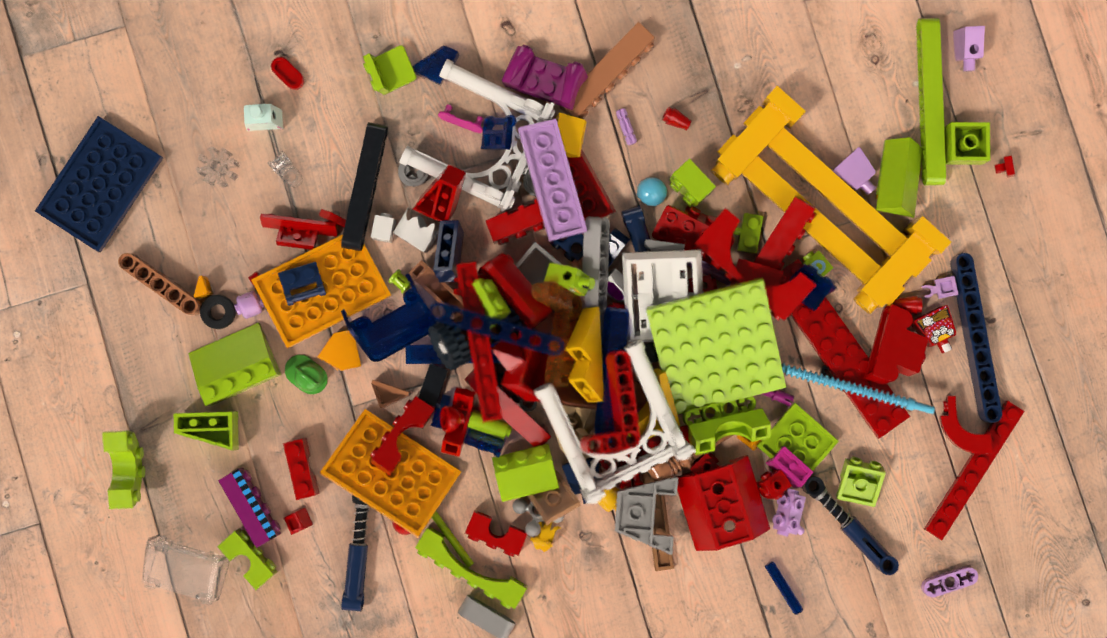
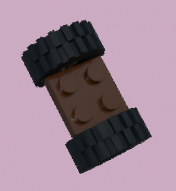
(453, 343)

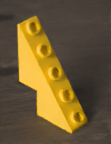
(587, 352)

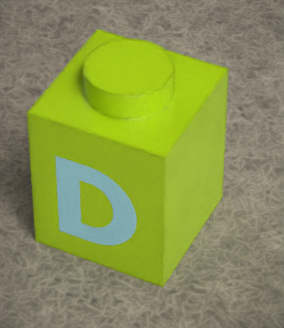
(818, 261)

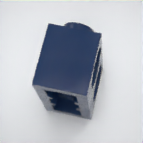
(567, 244)

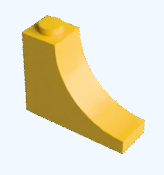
(644, 413)

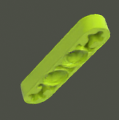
(719, 410)

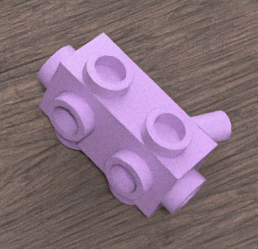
(789, 513)

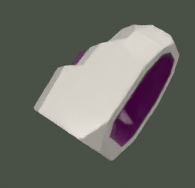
(616, 285)

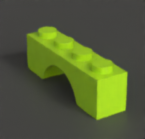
(751, 425)

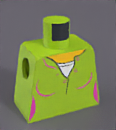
(575, 280)

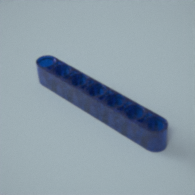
(506, 327)
(613, 339)

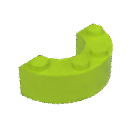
(126, 468)

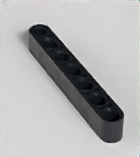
(364, 186)

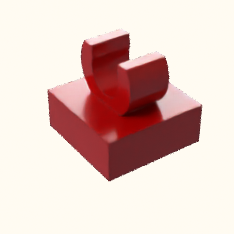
(1007, 167)

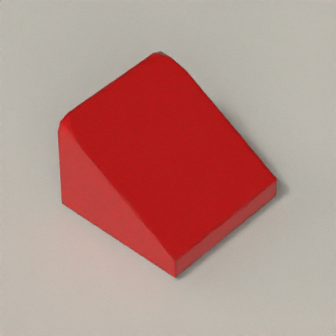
(298, 521)

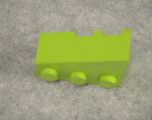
(209, 427)

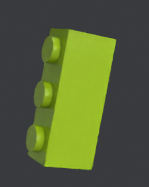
(525, 472)

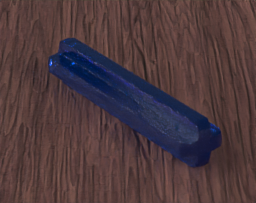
(784, 588)

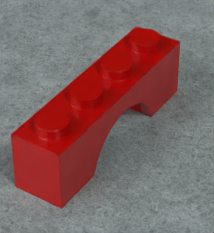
(415, 416)

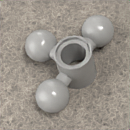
(532, 528)

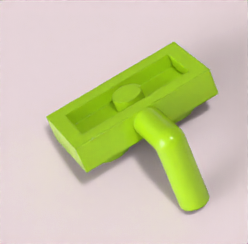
(749, 233)

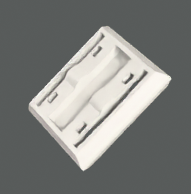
(658, 283)

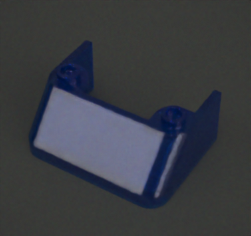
(395, 329)

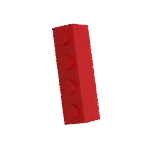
(785, 233)

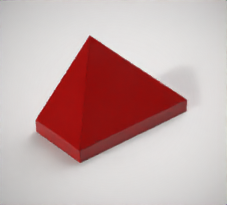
(509, 354)

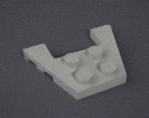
(637, 509)

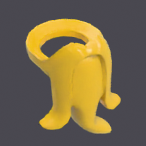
(545, 539)

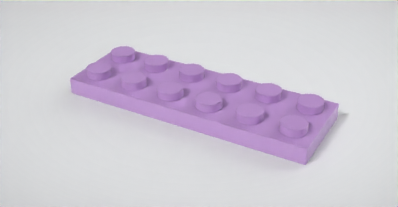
(552, 180)

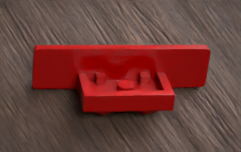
(298, 232)

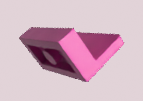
(792, 467)

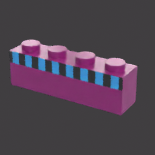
(250, 507)

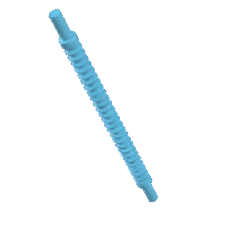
(909, 403)

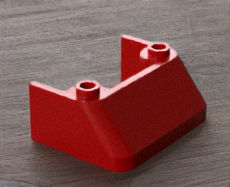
(515, 289)

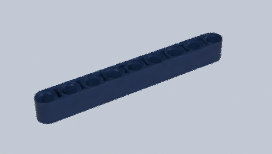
(982, 345)

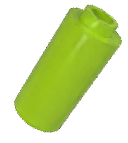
(495, 428)

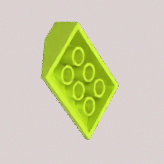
(233, 365)

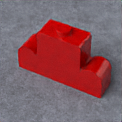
(895, 347)

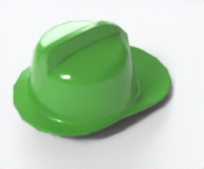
(306, 374)

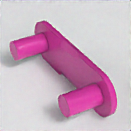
(446, 116)

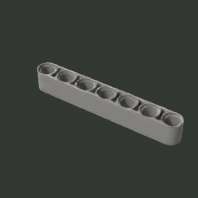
(596, 263)

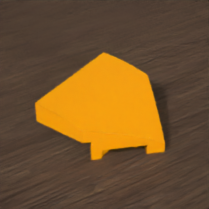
(341, 351)

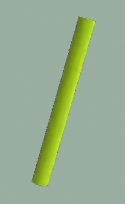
(452, 539)

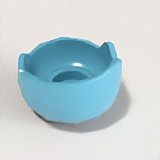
(651, 191)

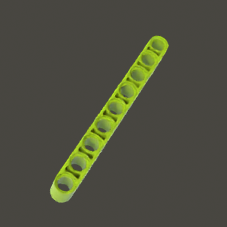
(931, 101)

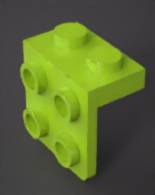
(389, 70)
(492, 301)

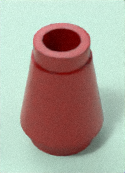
(675, 118)
(912, 304)

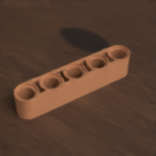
(152, 280)

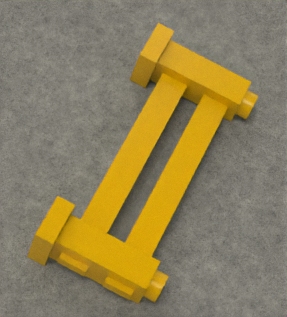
(906, 254)

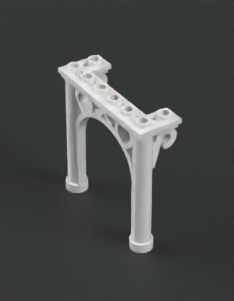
(504, 99)
(677, 446)

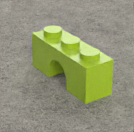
(260, 569)

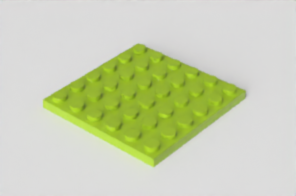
(717, 345)

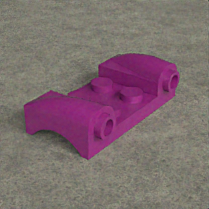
(544, 78)

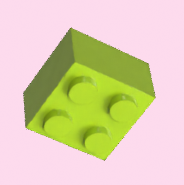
(967, 143)
(691, 183)

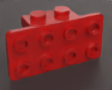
(683, 227)

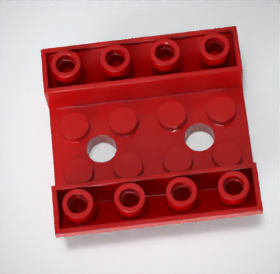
(709, 510)

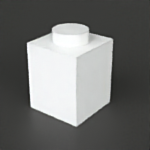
(383, 228)

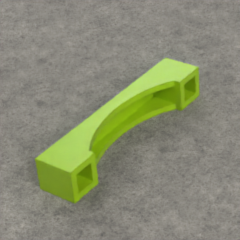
(507, 590)

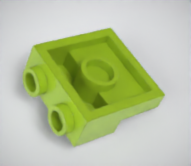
(860, 481)

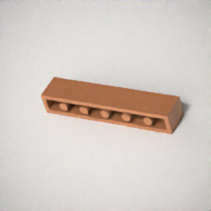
(610, 69)

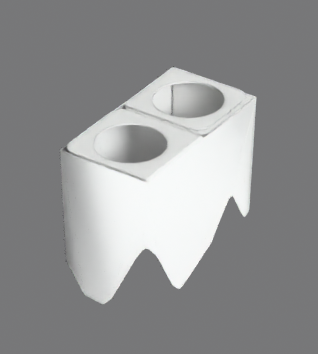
(416, 232)

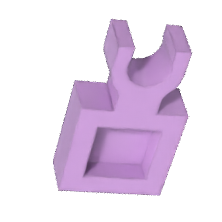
(943, 288)

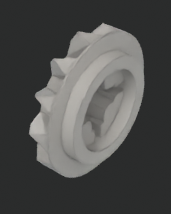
(404, 171)

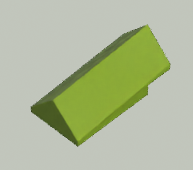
(899, 177)

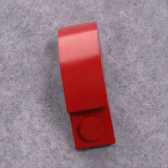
(454, 441)
(966, 441)

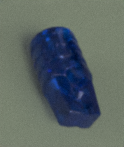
(444, 402)

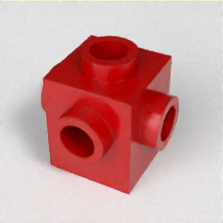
(773, 484)

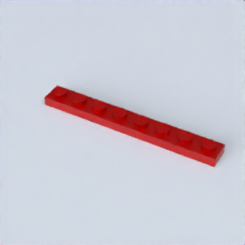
(479, 346)
(972, 473)

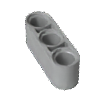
(486, 617)

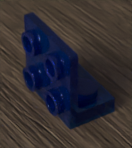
(823, 286)

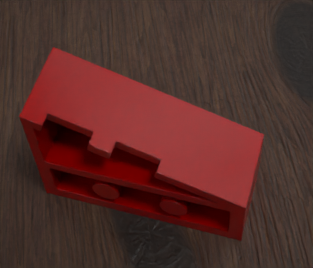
(442, 196)
(515, 223)

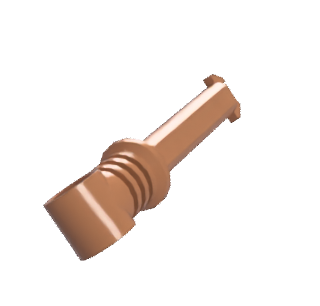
(670, 468)

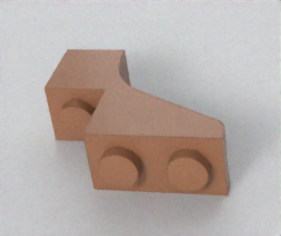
(438, 290)

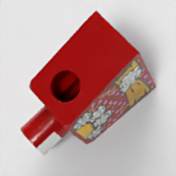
(936, 327)

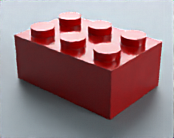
(529, 374)

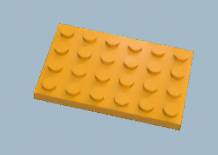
(349, 284)
(410, 492)

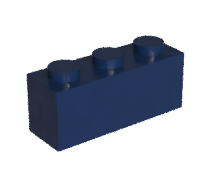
(448, 250)

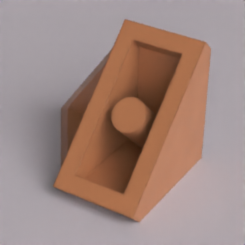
(387, 394)

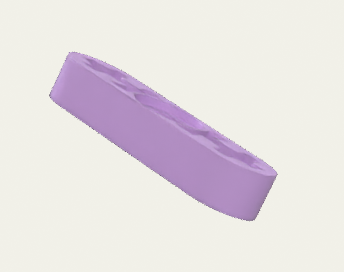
(937, 591)

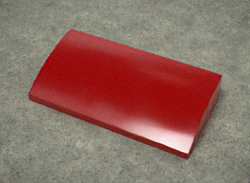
(590, 191)

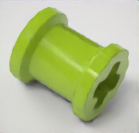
(400, 281)

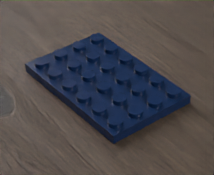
(99, 184)

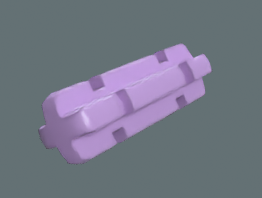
(626, 126)

